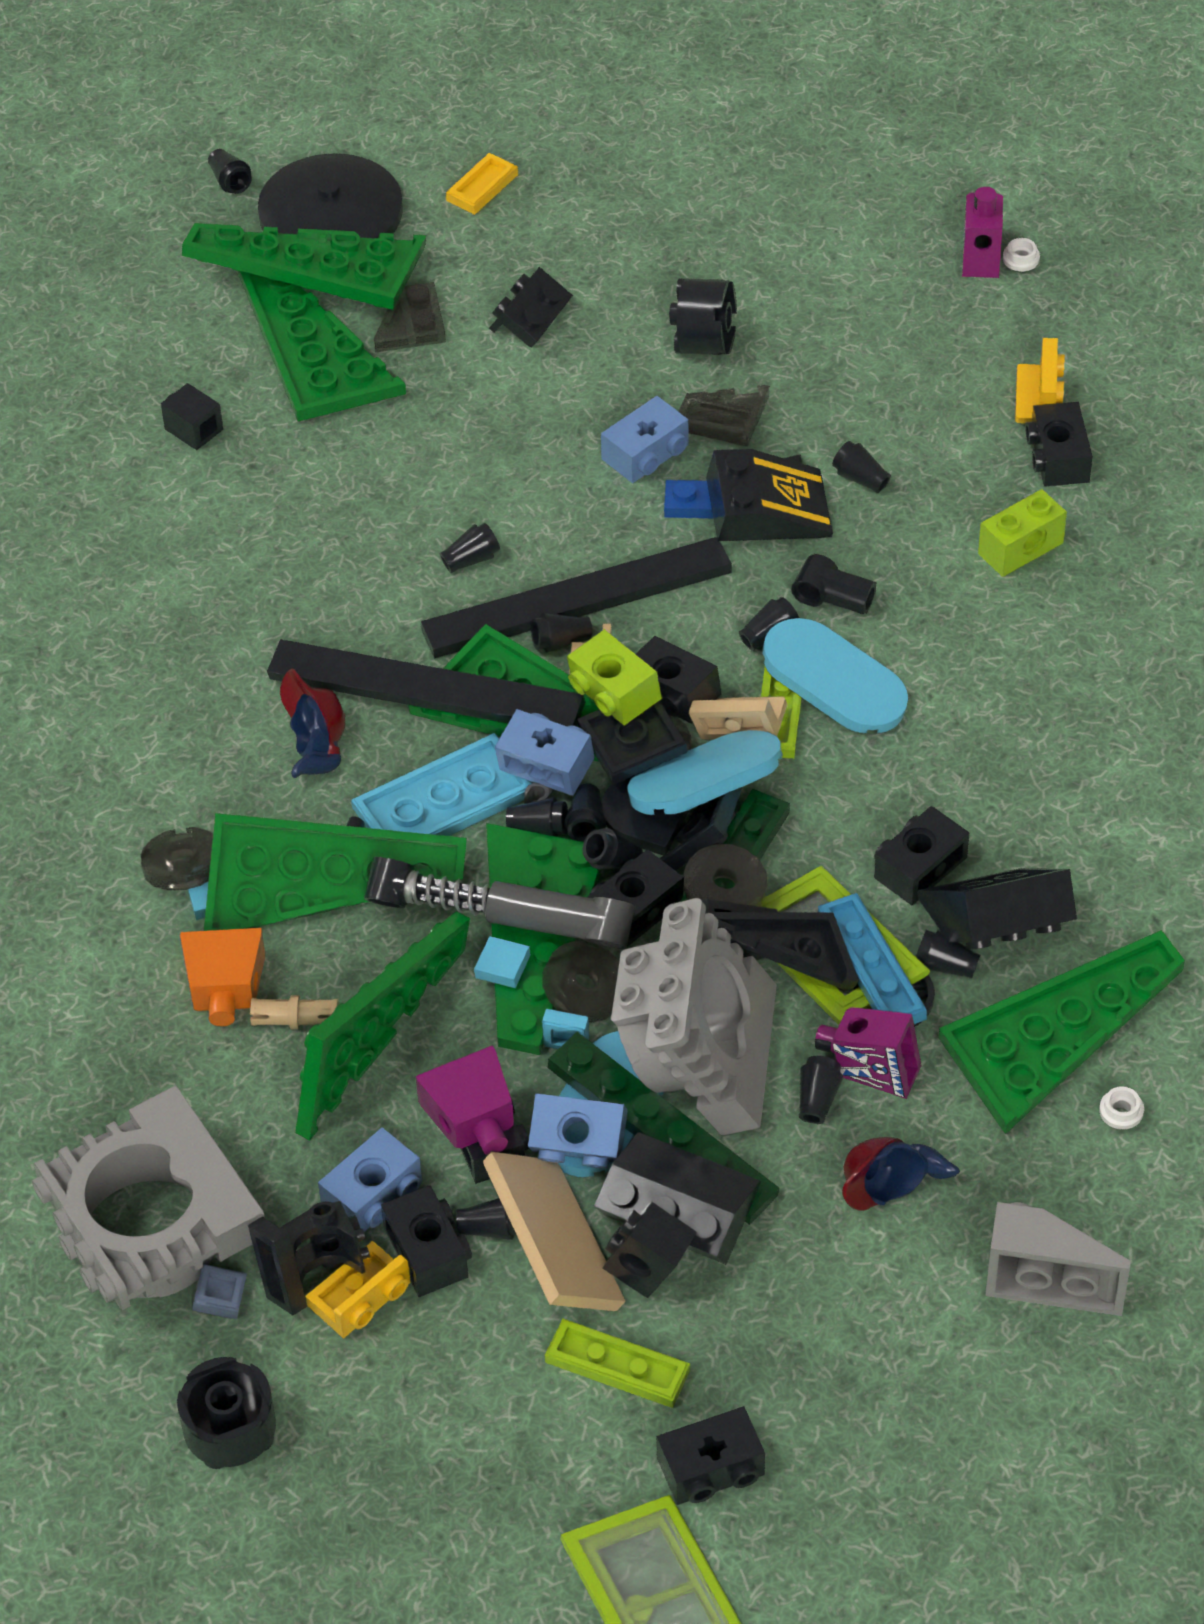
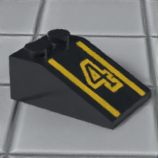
(766, 497)

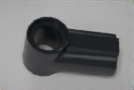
(823, 582)

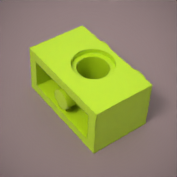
(1022, 532)
(613, 677)

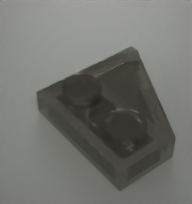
(413, 320)
(724, 414)

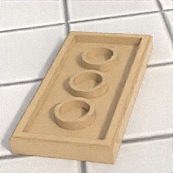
(553, 1232)

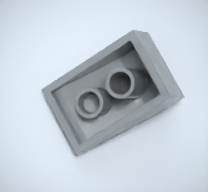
(1053, 1263)

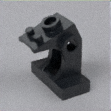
(332, 1244)

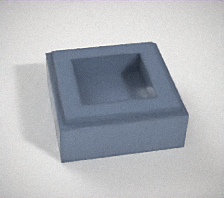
(219, 1291)

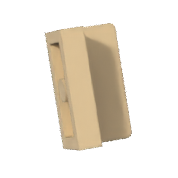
(733, 715)

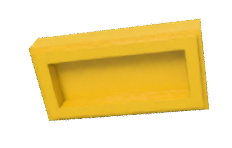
(482, 183)

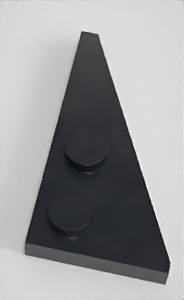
(704, 828)
(795, 939)

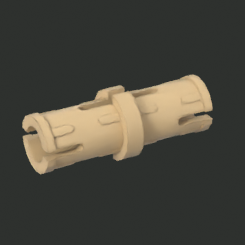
(291, 1011)

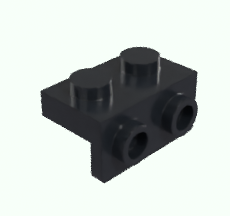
(533, 307)

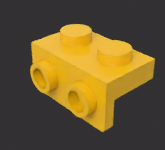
(1039, 382)
(351, 1298)

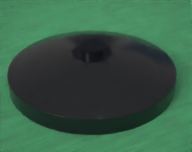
(332, 194)

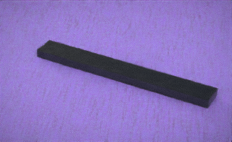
(580, 594)
(422, 684)

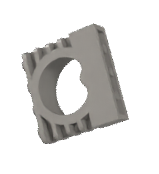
(698, 1017)
(157, 1144)

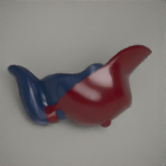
(317, 723)
(888, 1170)

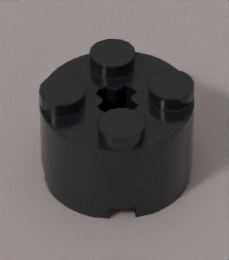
(704, 316)
(226, 1412)

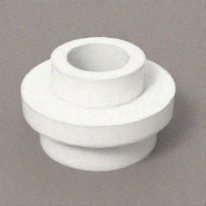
(1021, 255)
(1121, 1098)

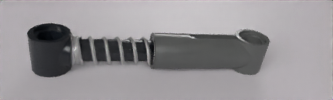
(594, 920)

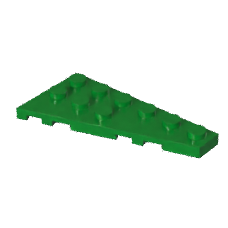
(544, 864)

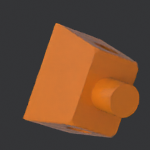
(223, 970)

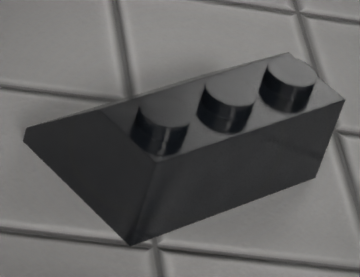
(1001, 905)
(685, 1185)

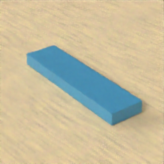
(874, 963)

